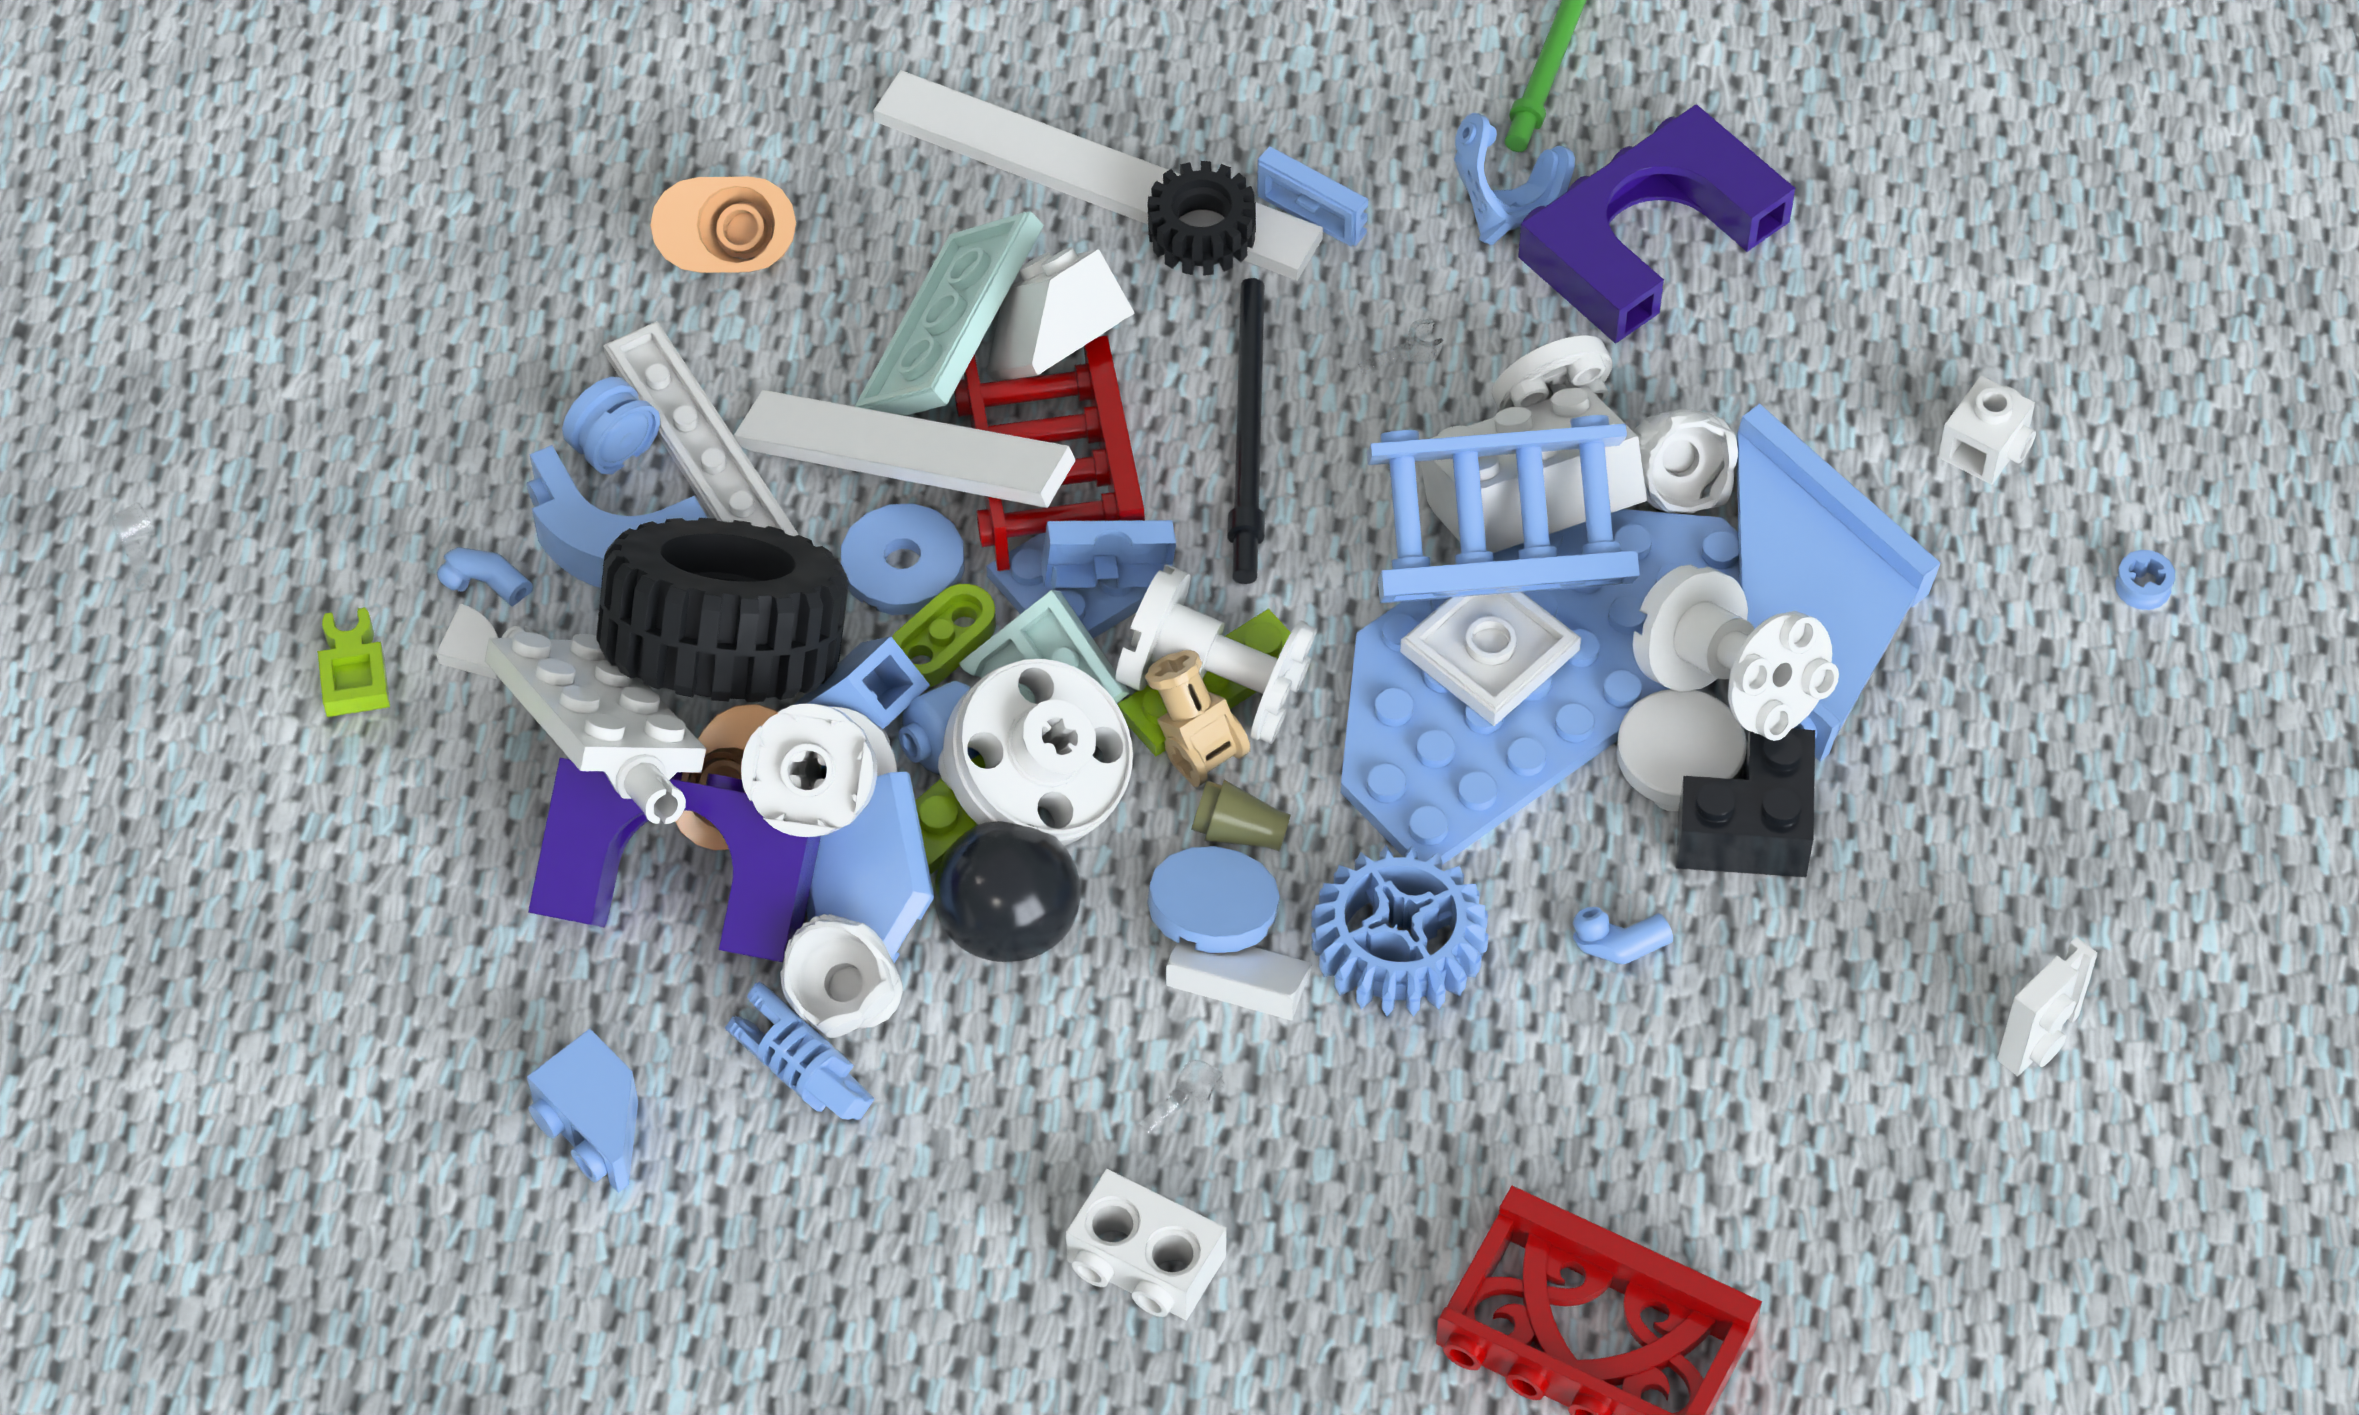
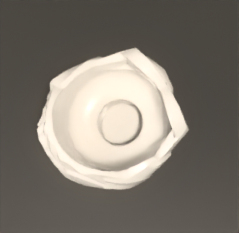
(1682, 456)
(839, 976)

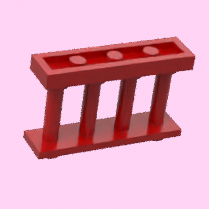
(1099, 423)

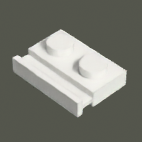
(2044, 1007)

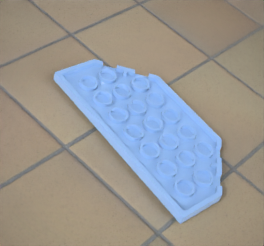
(1442, 773)

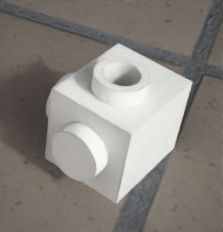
(1988, 430)

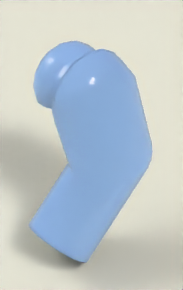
(489, 567)
(1619, 944)

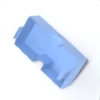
(1093, 550)

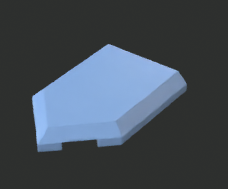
(876, 866)

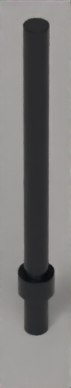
(1246, 520)

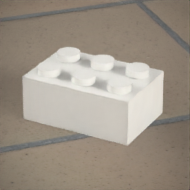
(1560, 470)

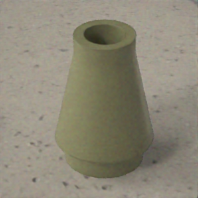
(1239, 818)

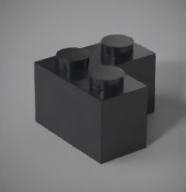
(1755, 821)

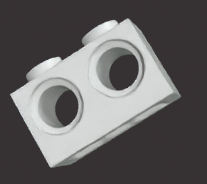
(1156, 1234)

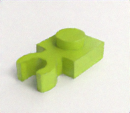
(352, 668)

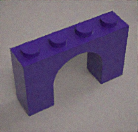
(1683, 162)
(593, 824)

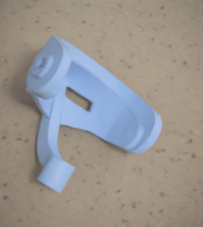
(1506, 209)

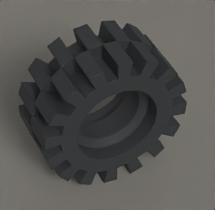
(1206, 244)

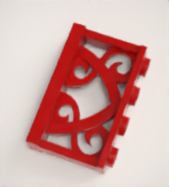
(1647, 1279)

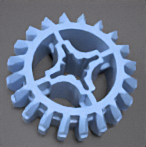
(1389, 960)

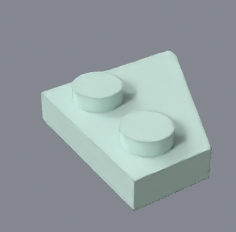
(1047, 632)

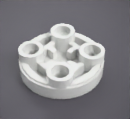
(1554, 367)
(1677, 737)

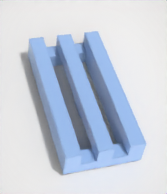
(1311, 196)

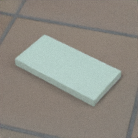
(950, 316)

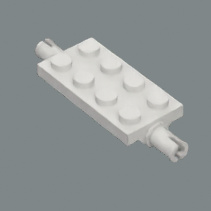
(600, 716)

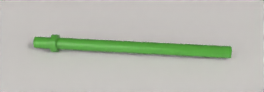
(1529, 111)

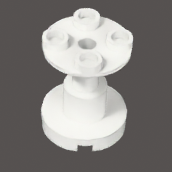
(1169, 627)
(1702, 633)
(785, 763)

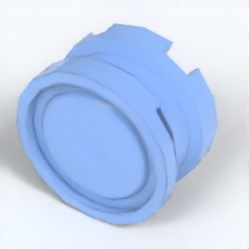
(610, 424)

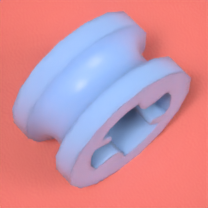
(2137, 565)

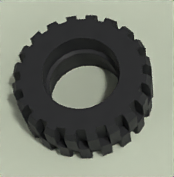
(721, 609)

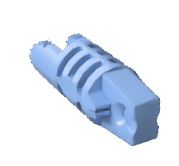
(801, 1057)

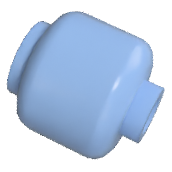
(926, 723)

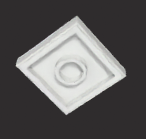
(1490, 649)

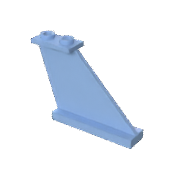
(1822, 552)

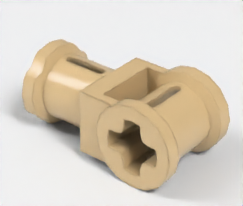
(1197, 723)

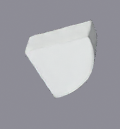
(467, 642)

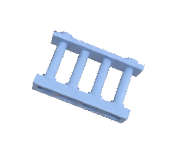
(1475, 568)

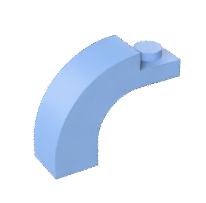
(574, 529)

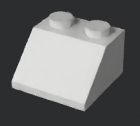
(1054, 312)

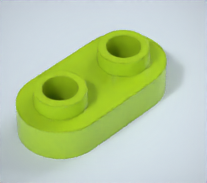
(936, 636)

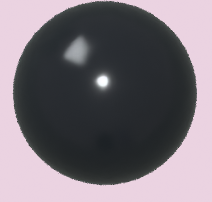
(1007, 891)

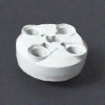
(1038, 750)

